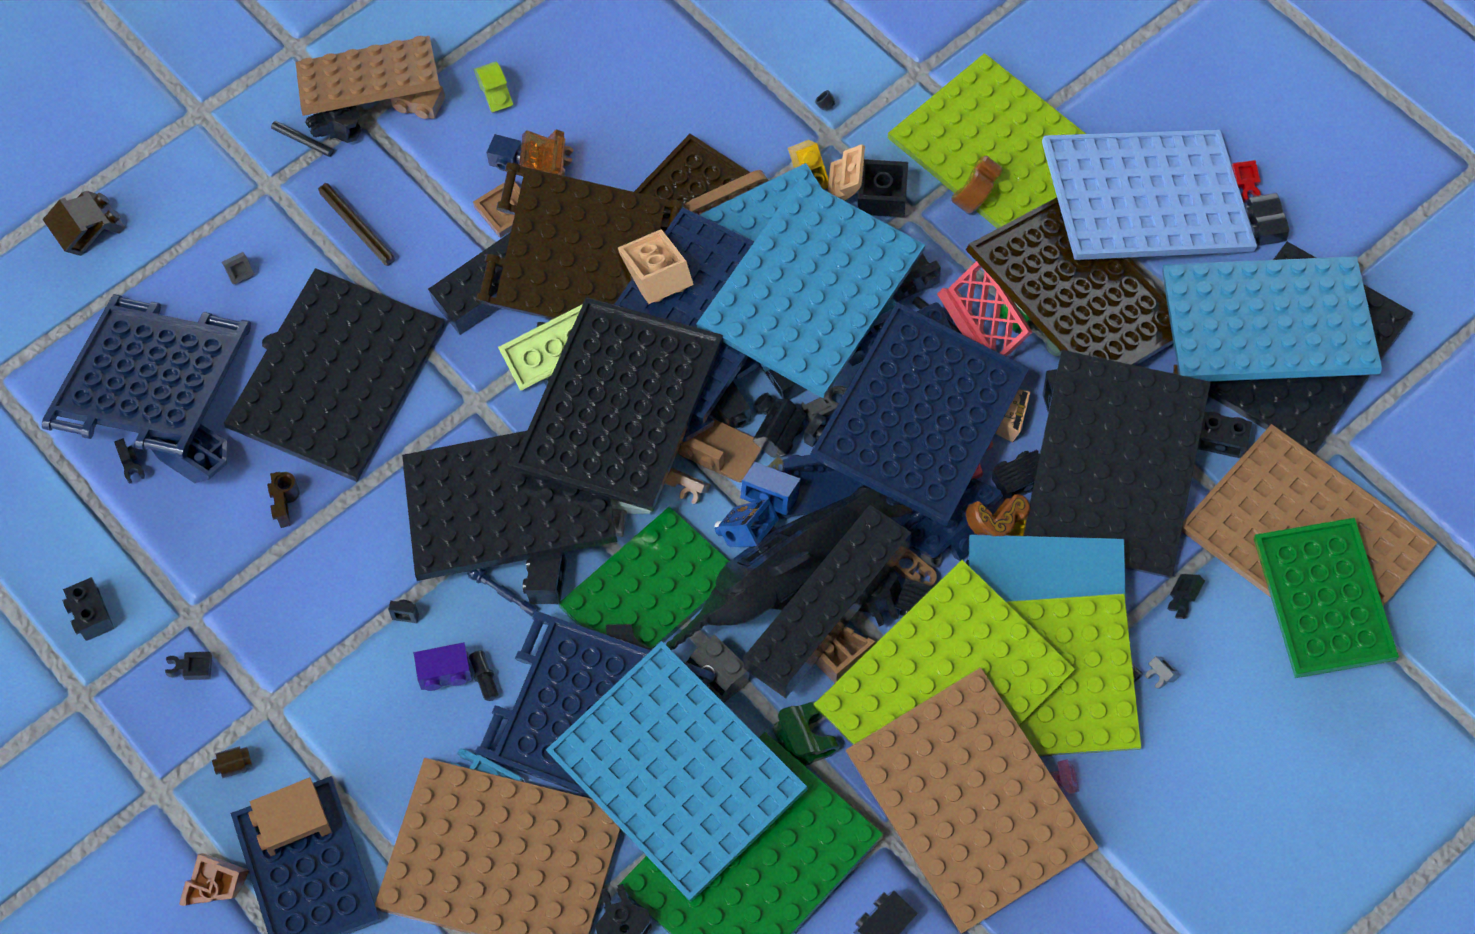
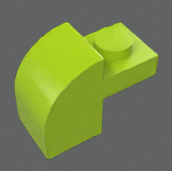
(493, 84)

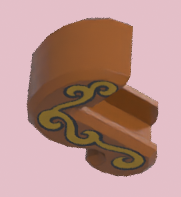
(978, 185)
(1002, 521)

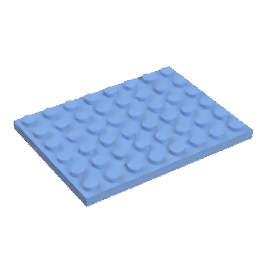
(1148, 194)

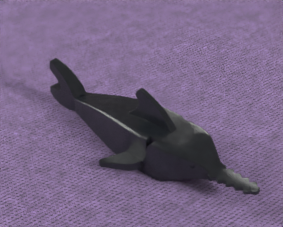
(782, 562)

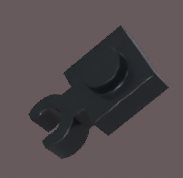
(193, 666)

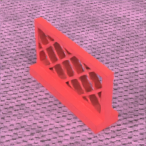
(967, 322)

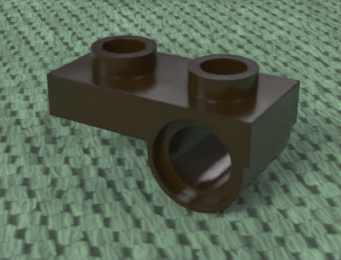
(282, 497)

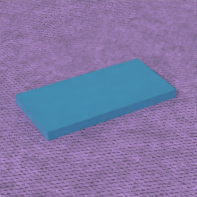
(1048, 566)

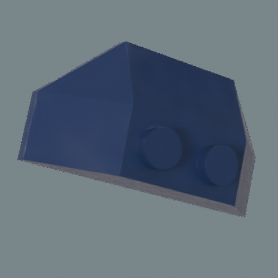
(204, 458)

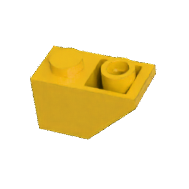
(809, 153)

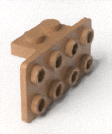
(722, 450)

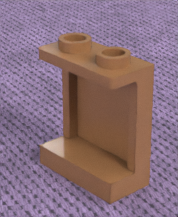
(288, 815)

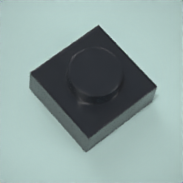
(814, 429)
(403, 611)

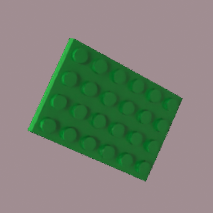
(649, 582)
(1325, 598)

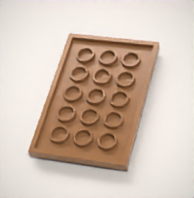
(366, 75)

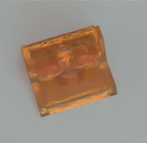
(542, 152)

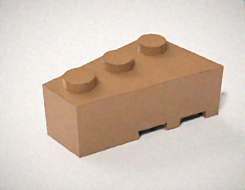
(843, 653)

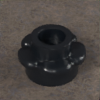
(764, 403)

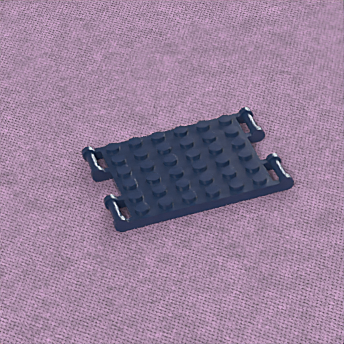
(147, 374)
(563, 682)

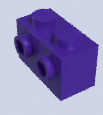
(442, 666)

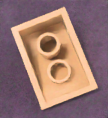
(656, 266)

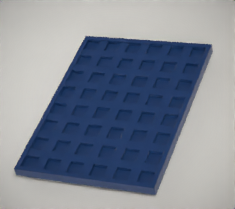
(711, 257)

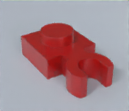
(1247, 178)

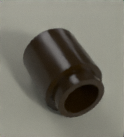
(232, 762)

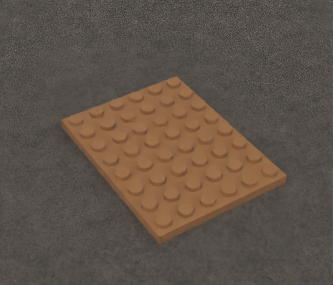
(1289, 487)
(971, 800)
(497, 855)

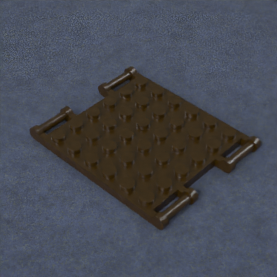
(567, 242)

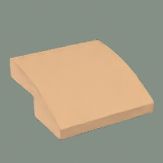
(846, 173)

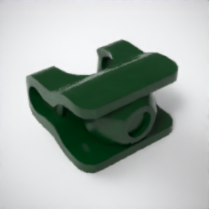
(796, 737)

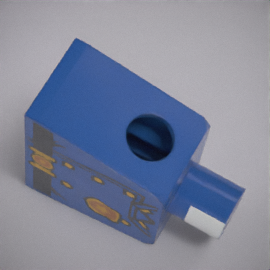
(747, 524)

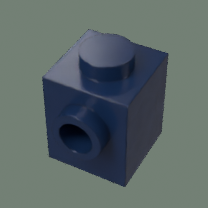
(503, 151)

